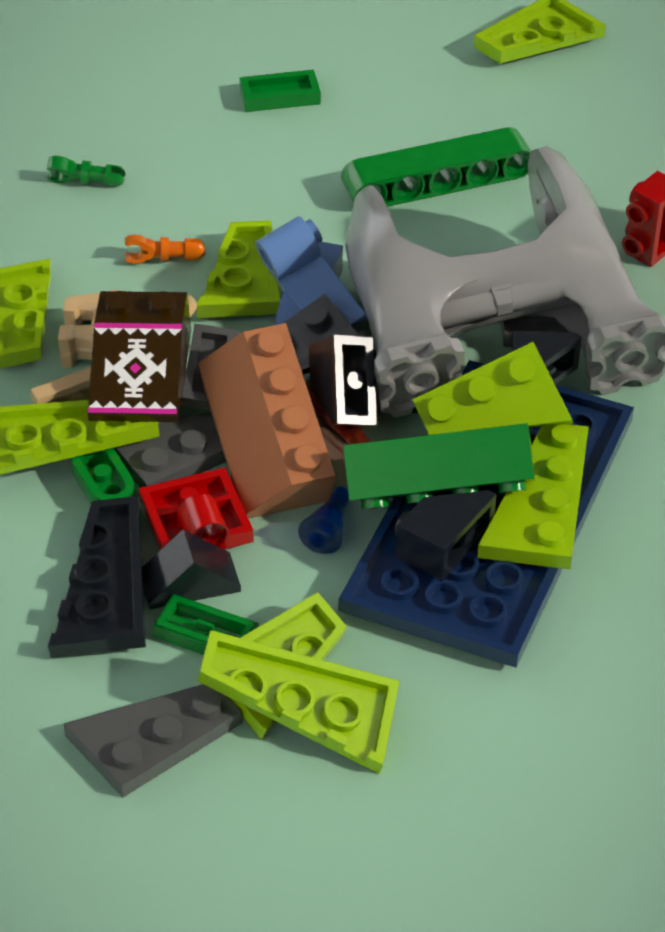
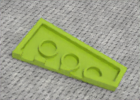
(60, 431)
(541, 521)

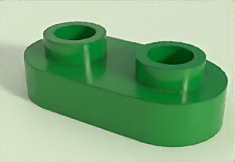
(102, 475)

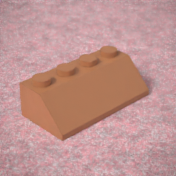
(267, 422)

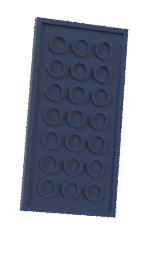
(483, 602)

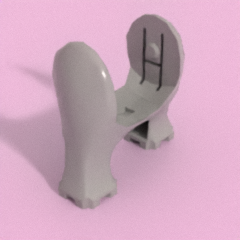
(567, 273)

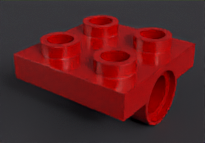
(199, 504)

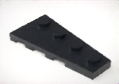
(106, 584)

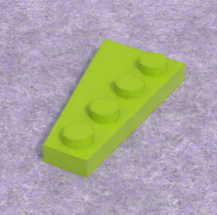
(312, 696)

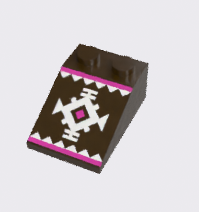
(139, 356)

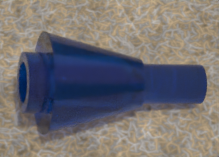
(324, 527)

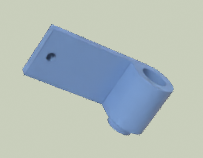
(300, 270)

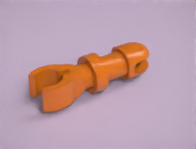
(189, 249)

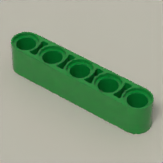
(440, 167)

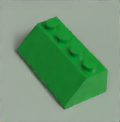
(439, 464)

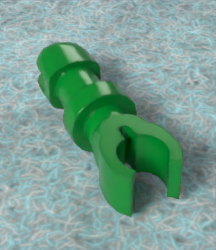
(66, 170)

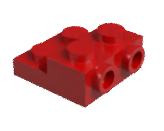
(646, 221)

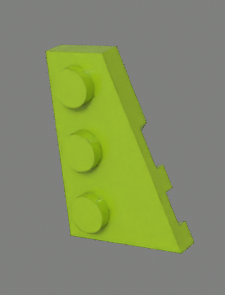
(538, 29)
(240, 278)
(23, 311)

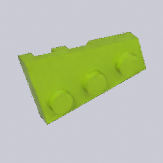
(495, 395)
(305, 629)

